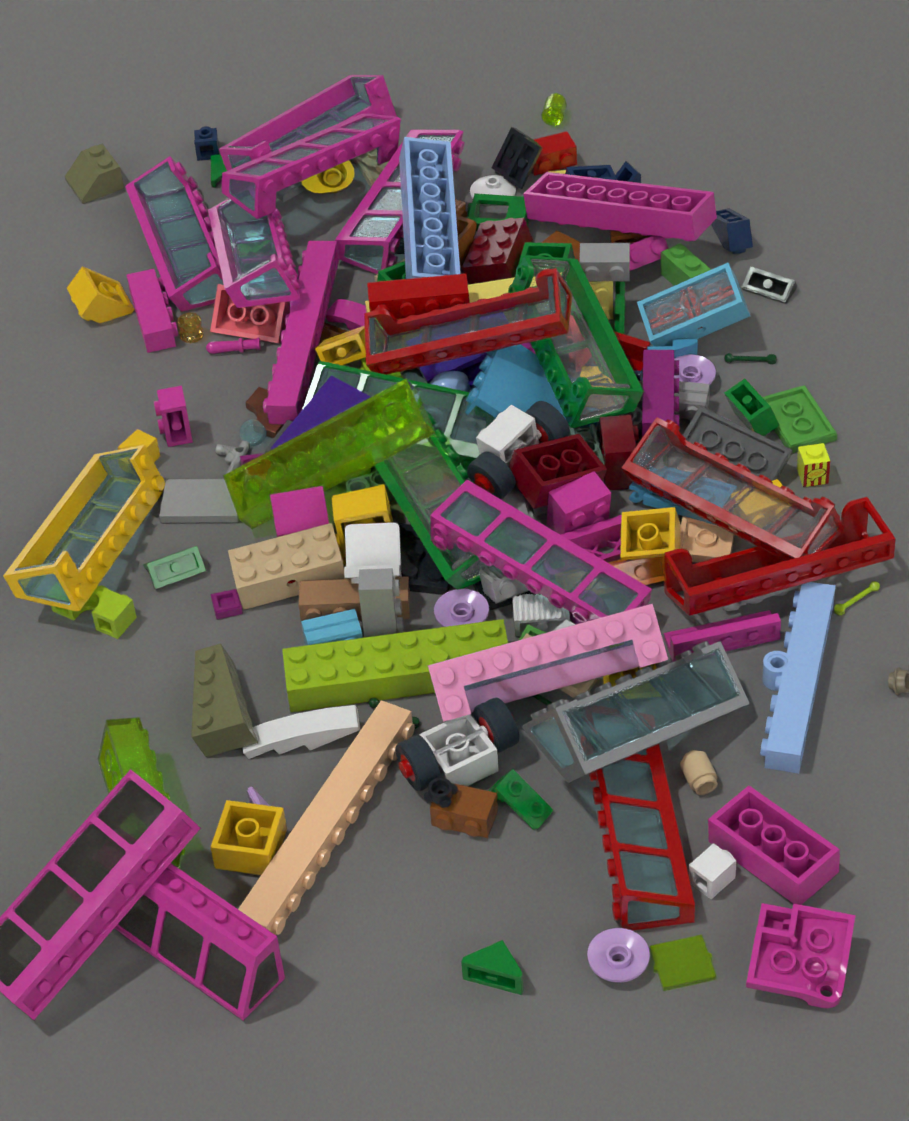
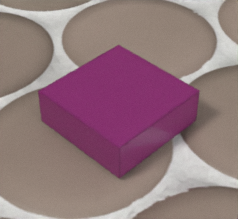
(226, 604)

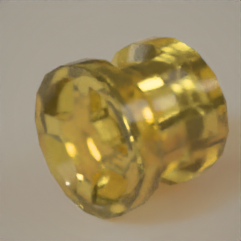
(190, 327)

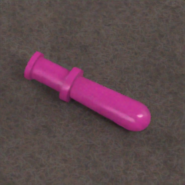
(227, 346)

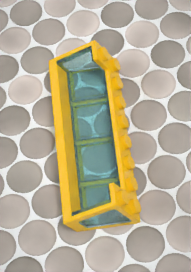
(87, 529)

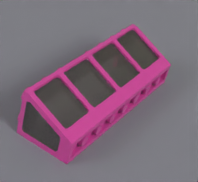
(87, 890)
(205, 941)

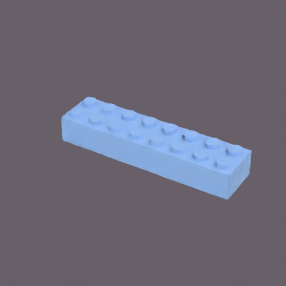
(428, 208)

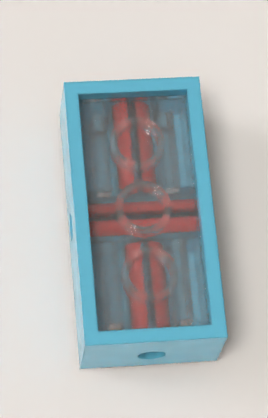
(694, 307)

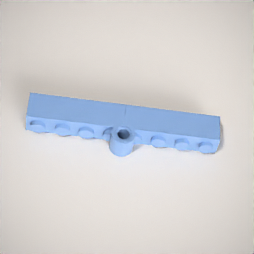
(796, 677)

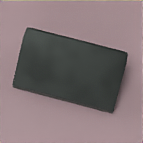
(769, 285)

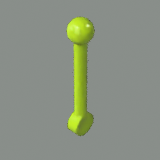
(839, 609)

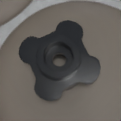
(437, 786)

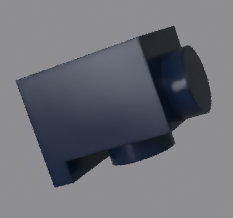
(206, 137)

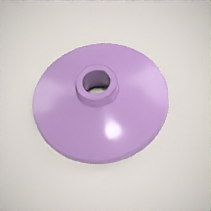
(695, 369)
(461, 607)
(622, 945)

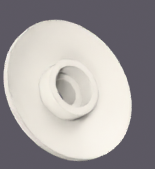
(492, 185)

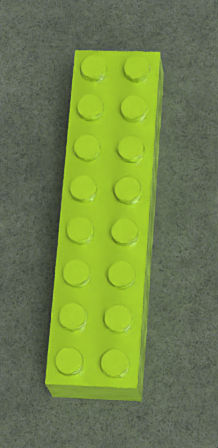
(379, 665)

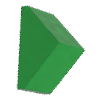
(493, 968)

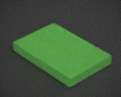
(800, 419)

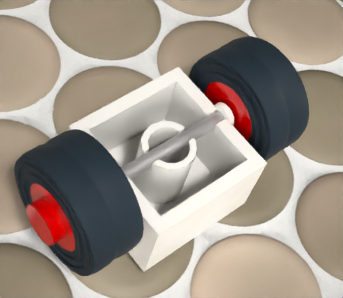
(509, 432)
(459, 748)

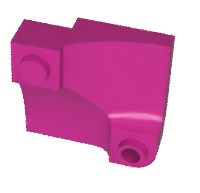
(801, 953)

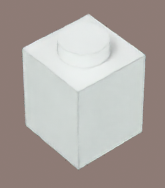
(712, 871)

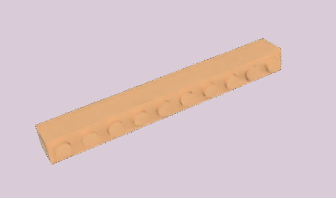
(327, 818)

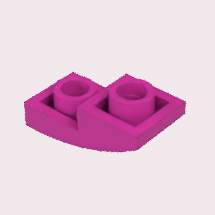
(347, 312)

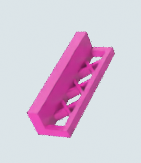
(597, 536)
(732, 633)

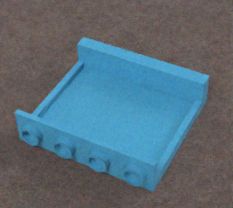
(508, 379)

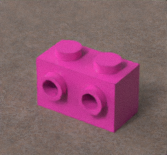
(174, 416)

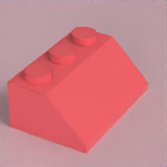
(248, 322)

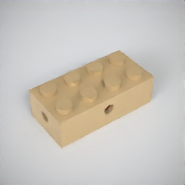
(276, 566)

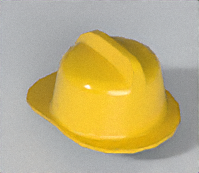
(331, 180)

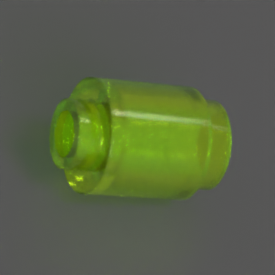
(554, 109)

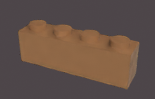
(334, 596)

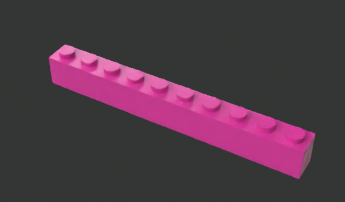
(302, 333)

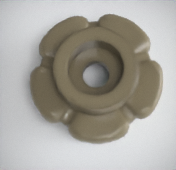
(899, 681)

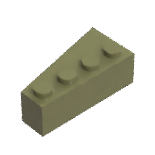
(219, 706)

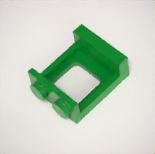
(515, 210)

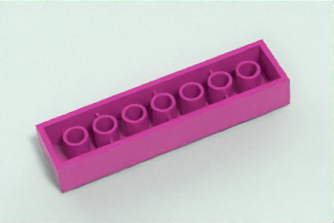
(620, 206)

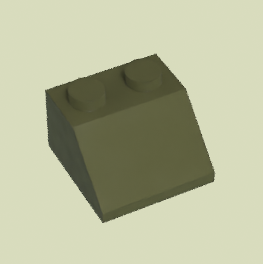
(94, 174)

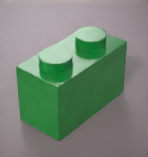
(751, 408)

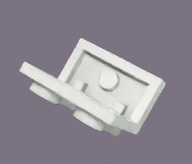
(372, 548)

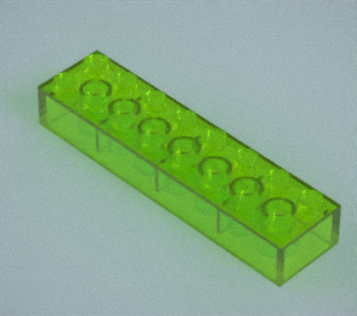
(331, 451)

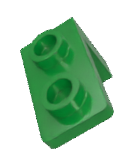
(522, 799)

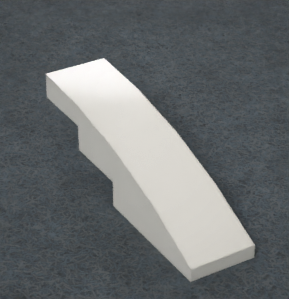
(305, 728)

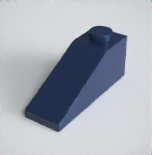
(733, 230)

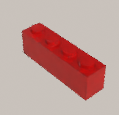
(418, 294)

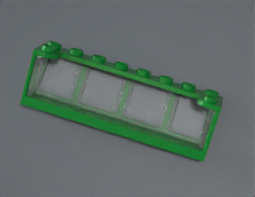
(588, 363)
(420, 483)

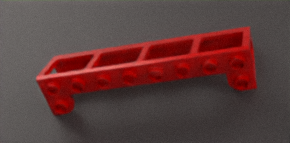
(758, 572)

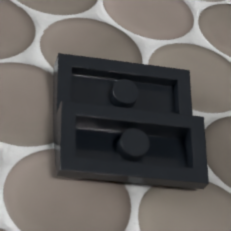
(517, 157)

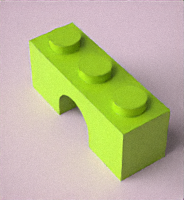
(110, 612)

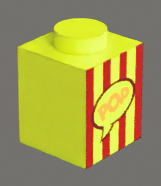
(813, 465)

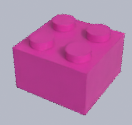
(578, 504)

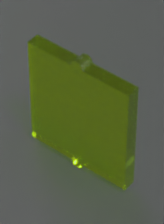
(682, 962)

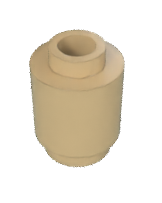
(699, 772)

